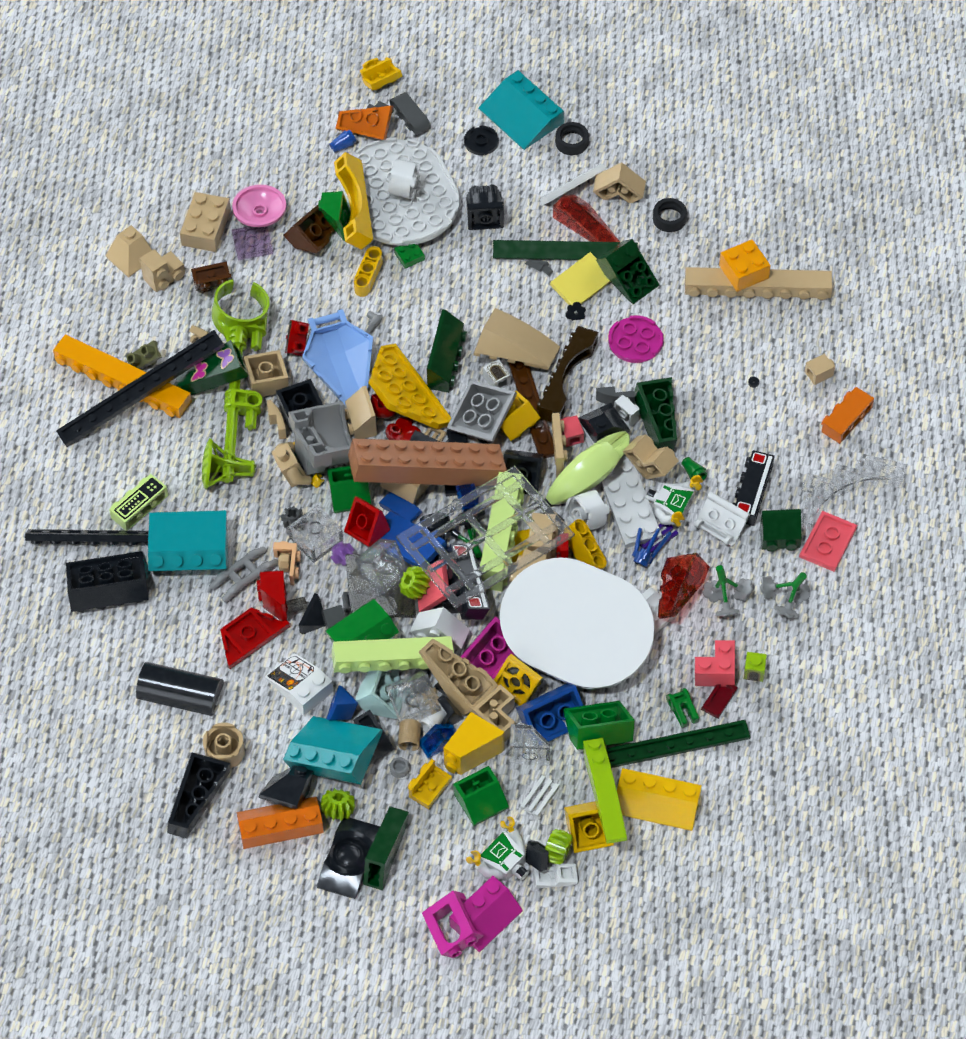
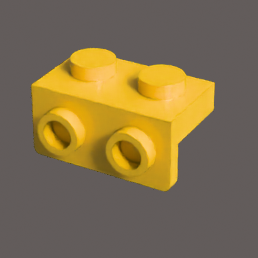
(428, 784)

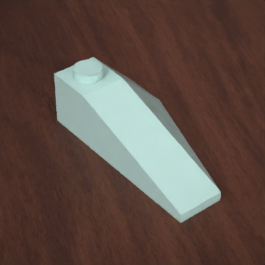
(373, 694)

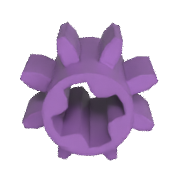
(339, 552)

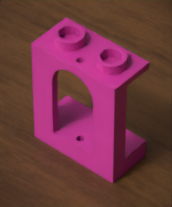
(468, 936)

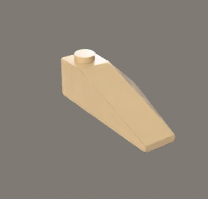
(459, 679)

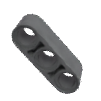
(412, 115)

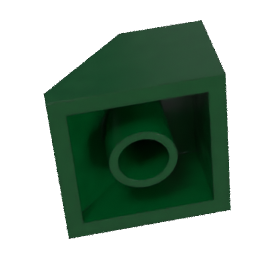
(780, 529)

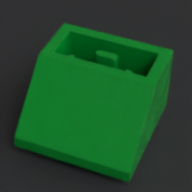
(344, 489)
(480, 795)

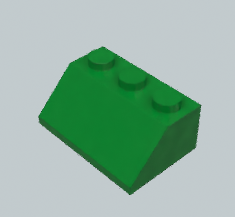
(365, 623)
(598, 721)

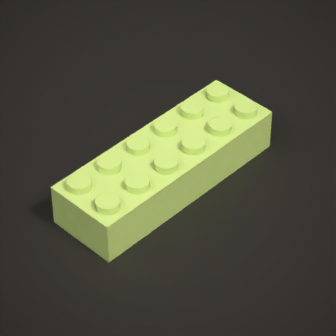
(505, 539)

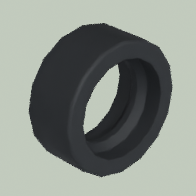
(572, 149)
(665, 225)

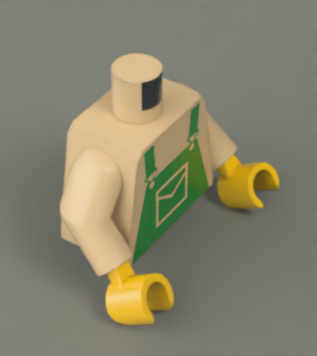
(291, 466)

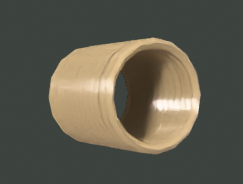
(409, 732)

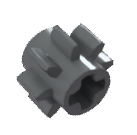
(291, 515)

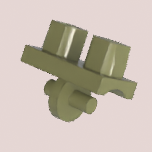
(145, 356)

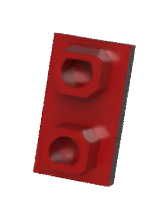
(296, 338)

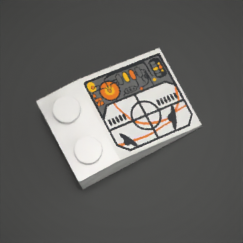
(300, 683)

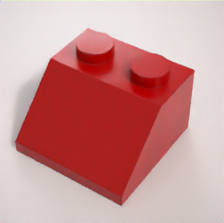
(272, 593)

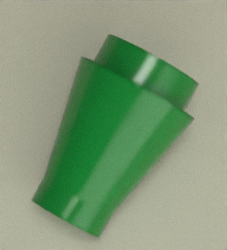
(693, 468)

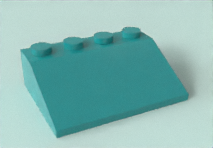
(522, 110)
(187, 540)
(334, 749)

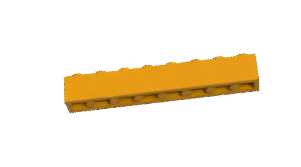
(118, 374)

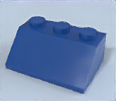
(547, 711)

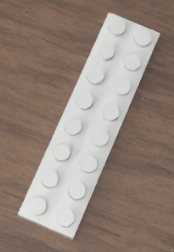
(628, 501)

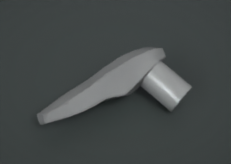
(375, 320)

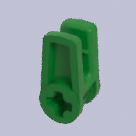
(682, 700)

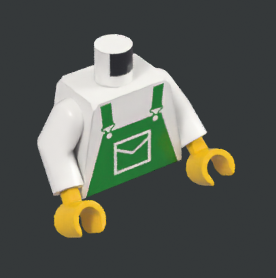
(674, 500)
(503, 856)

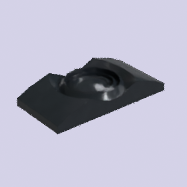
(345, 863)

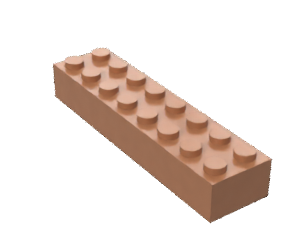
(424, 462)

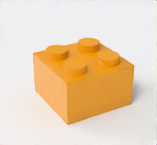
(744, 265)

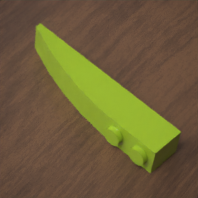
(604, 790)

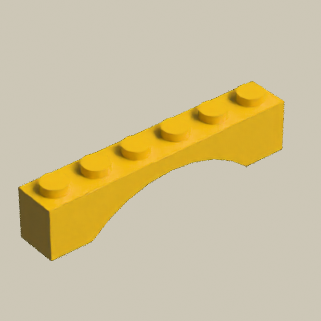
(350, 174)

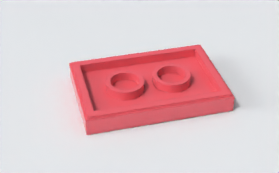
(828, 541)

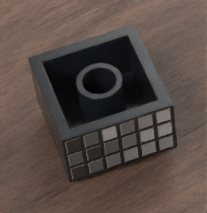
(297, 397)

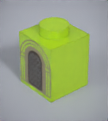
(755, 666)

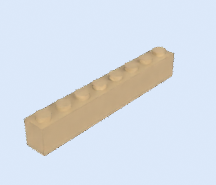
(781, 284)

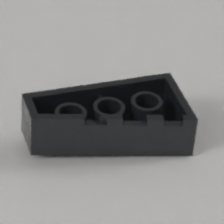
(201, 778)

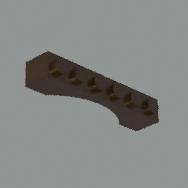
(579, 349)

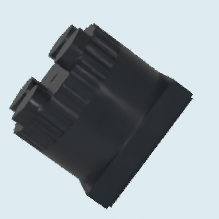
(485, 208)

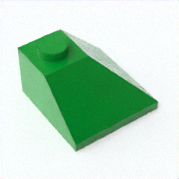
(335, 210)

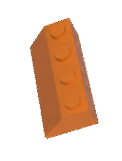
(279, 823)

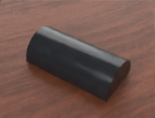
(178, 688)

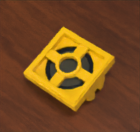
(518, 679)

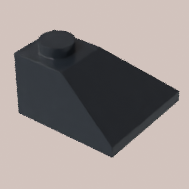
(603, 422)
(288, 787)

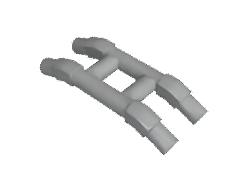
(239, 582)

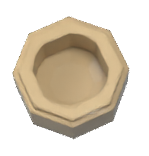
(284, 562)

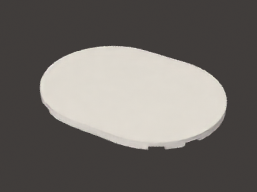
(403, 219)
(577, 623)

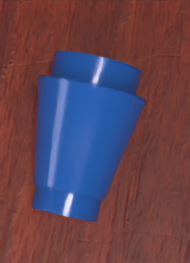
(344, 140)

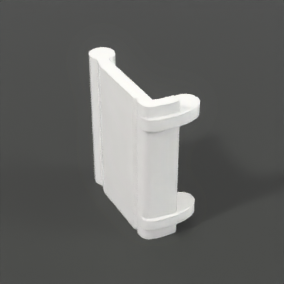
(721, 519)

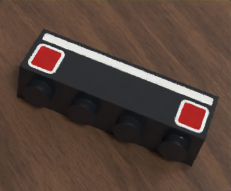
(754, 484)
(478, 606)

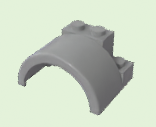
(320, 436)

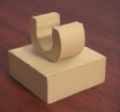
(198, 333)

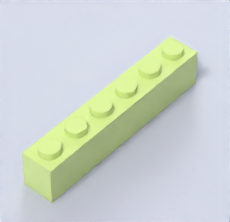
(382, 654)

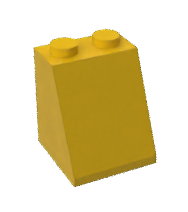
(472, 744)

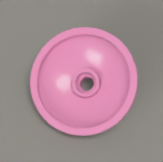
(259, 205)

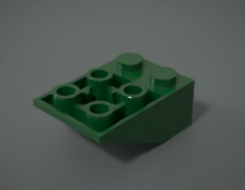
(628, 270)

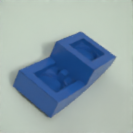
(400, 506)

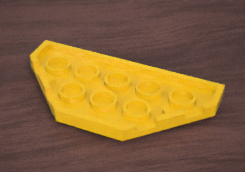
(404, 390)

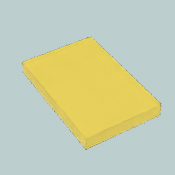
(580, 280)

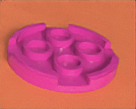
(635, 339)

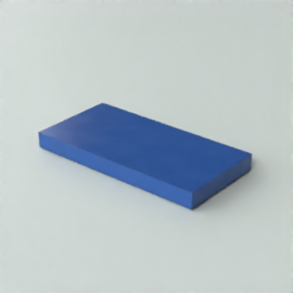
(398, 525)

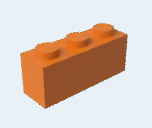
(847, 414)

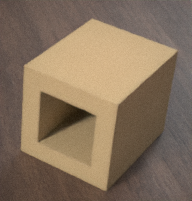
(819, 369)

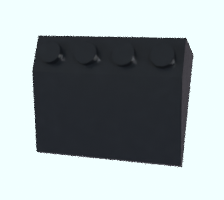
(106, 581)

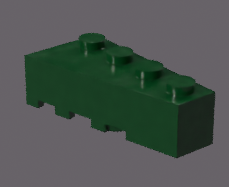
(655, 409)

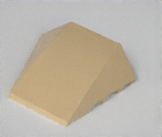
(516, 341)

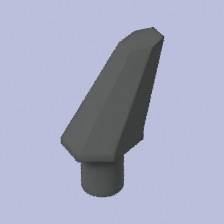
(540, 266)

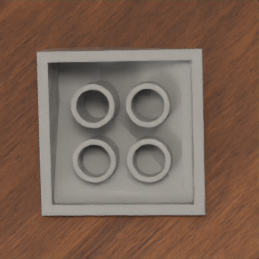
(481, 411)

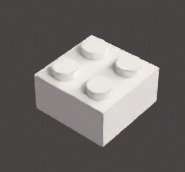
(627, 410)

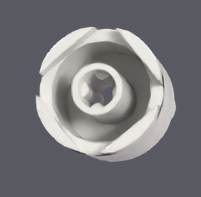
(404, 178)
(588, 508)

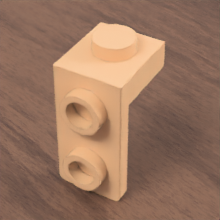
(295, 555)

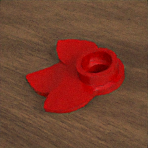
(403, 427)

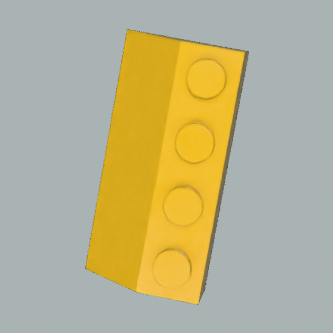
(658, 799)

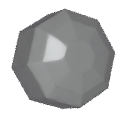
(399, 767)

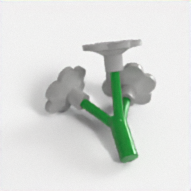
(716, 591)
(796, 592)

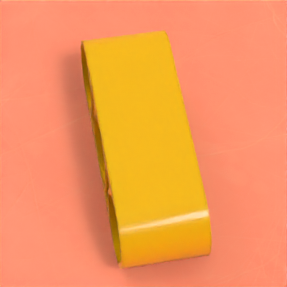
(368, 271)
(585, 546)

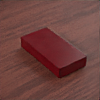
(719, 700)

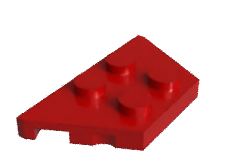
(249, 633)

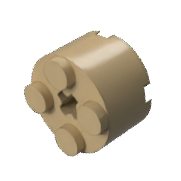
(224, 743)

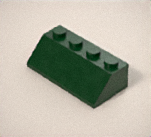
(445, 352)

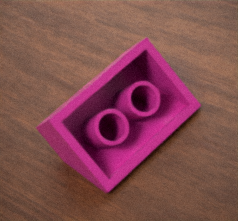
(488, 649)
(489, 910)

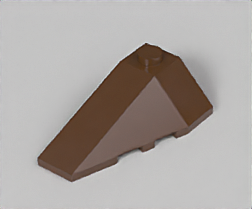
(310, 232)

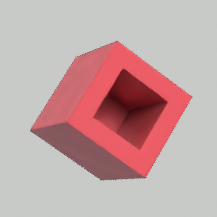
(573, 431)

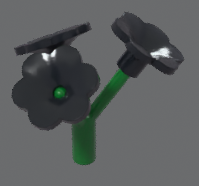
(472, 533)

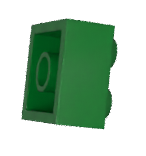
(409, 255)

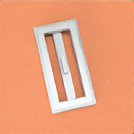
(548, 783)

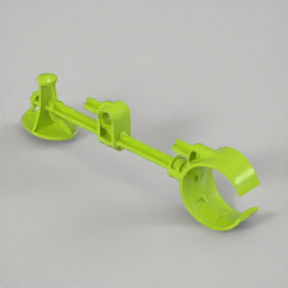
(236, 400)

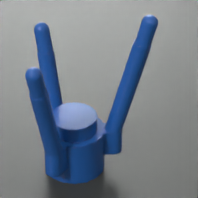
(643, 556)

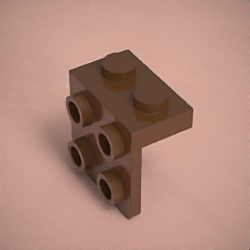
(210, 276)

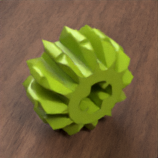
(414, 583)
(337, 804)
(558, 846)

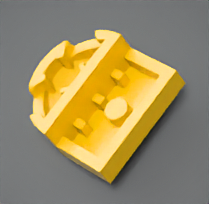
(379, 73)

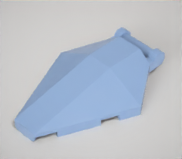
(339, 354)

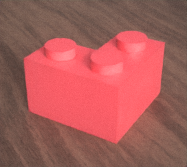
(717, 669)

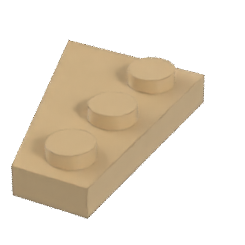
(559, 442)

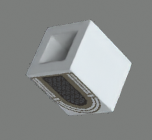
(496, 374)

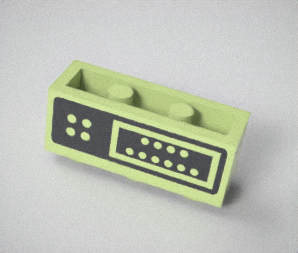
(138, 502)

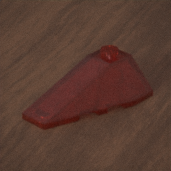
(582, 219)
(681, 579)

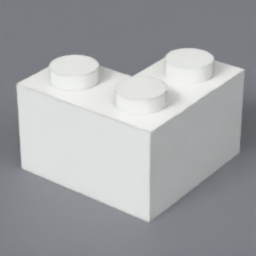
(440, 623)

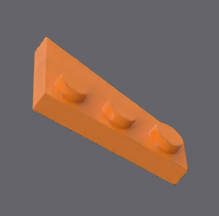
(367, 122)

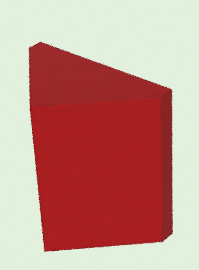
(366, 522)

